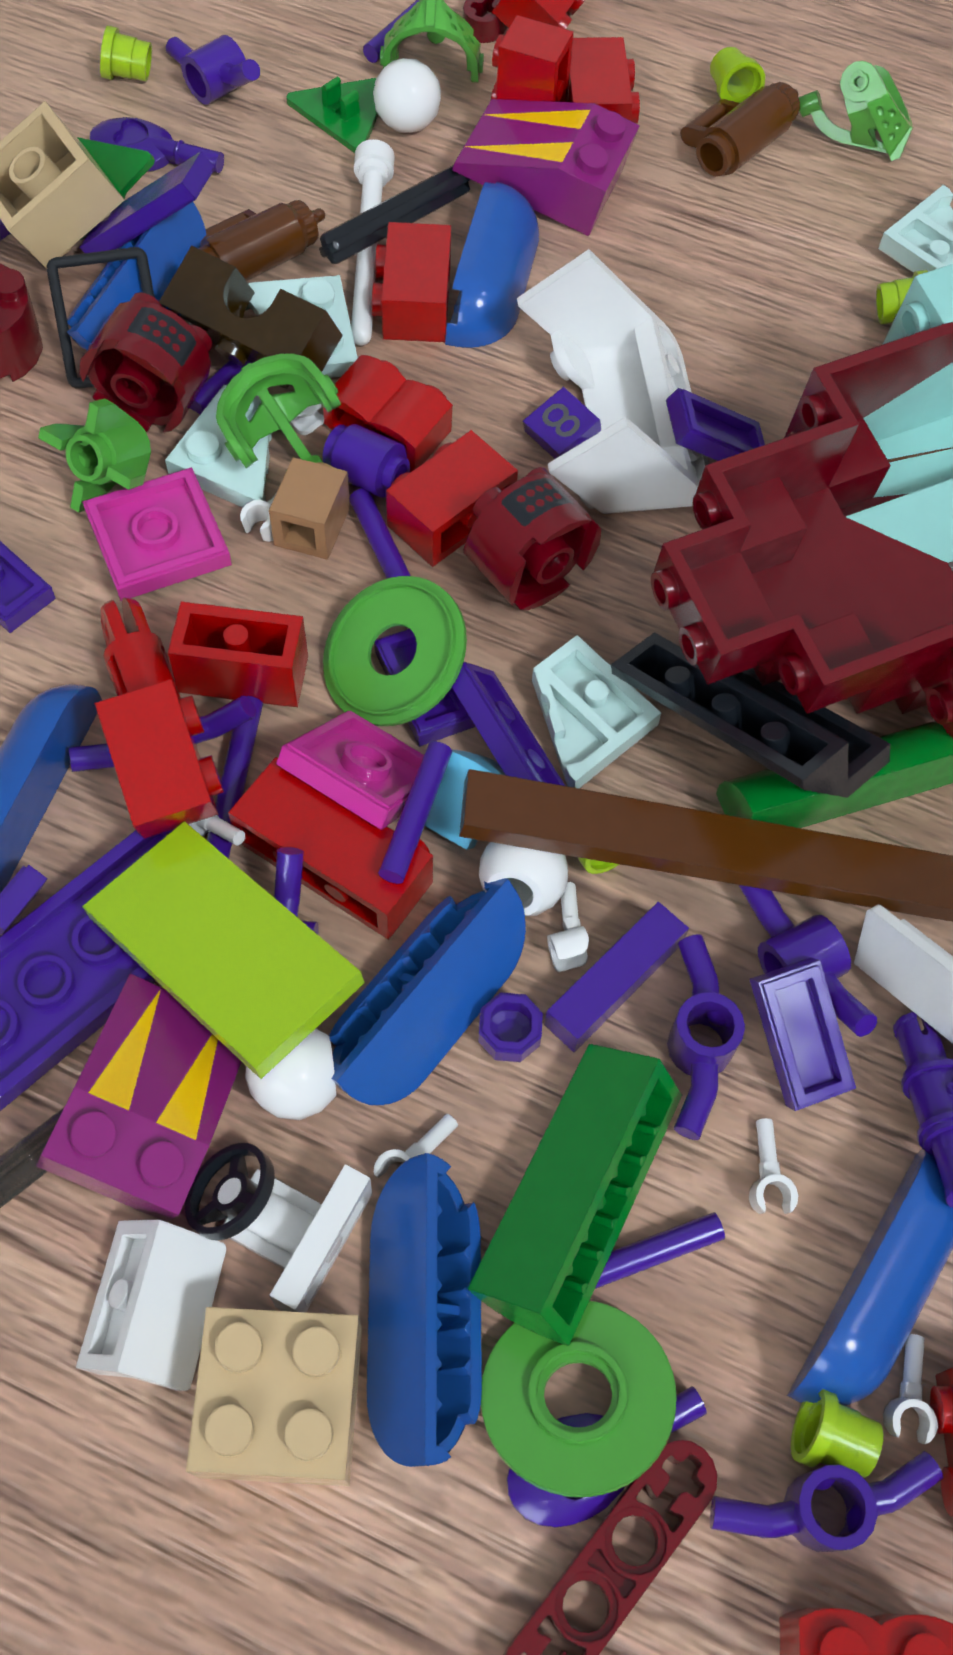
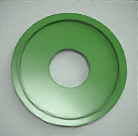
(428, 678)
(592, 1457)

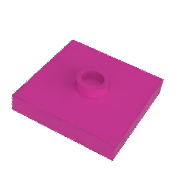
(157, 534)
(355, 766)

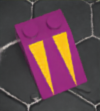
(552, 153)
(143, 1104)

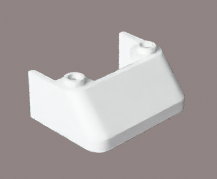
(626, 372)

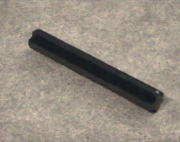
(404, 207)

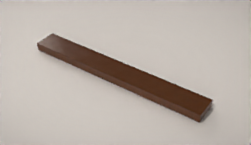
(705, 845)

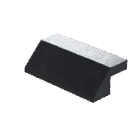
(764, 722)

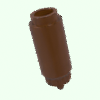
(736, 132)
(263, 239)

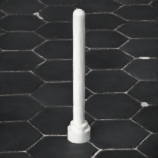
(374, 170)

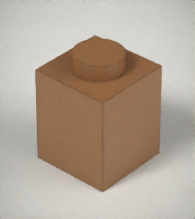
(310, 508)

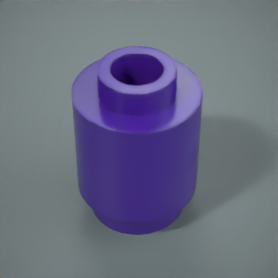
(366, 456)

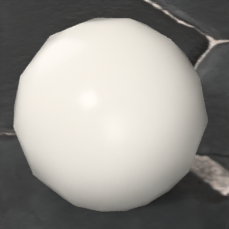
(407, 95)
(535, 874)
(299, 1082)

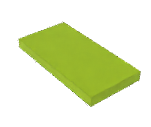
(224, 948)

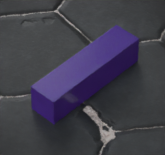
(615, 977)

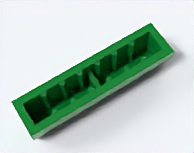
(918, 763)
(577, 1192)

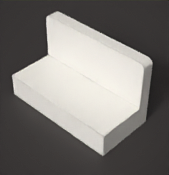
(908, 967)
(152, 1304)

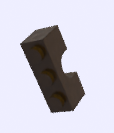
(215, 297)

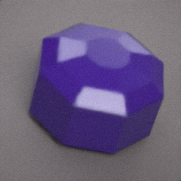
(510, 1027)

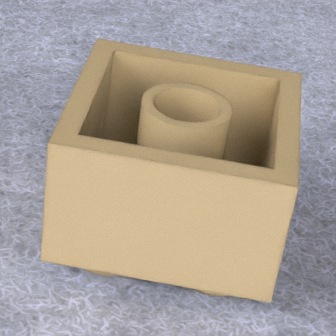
(51, 186)
(276, 1397)

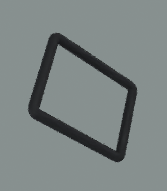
(58, 303)

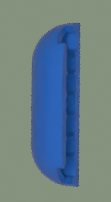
(493, 267)
(119, 280)
(35, 763)
(428, 994)
(883, 1292)
(422, 1315)

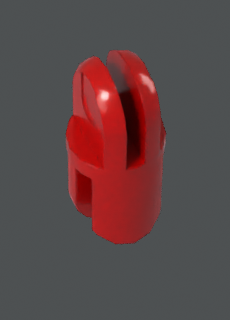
(132, 652)

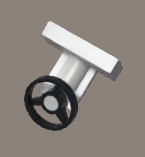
(278, 1219)

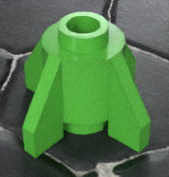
(102, 452)

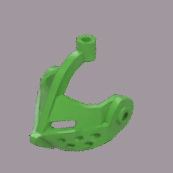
(439, 22)
(871, 105)
(274, 410)

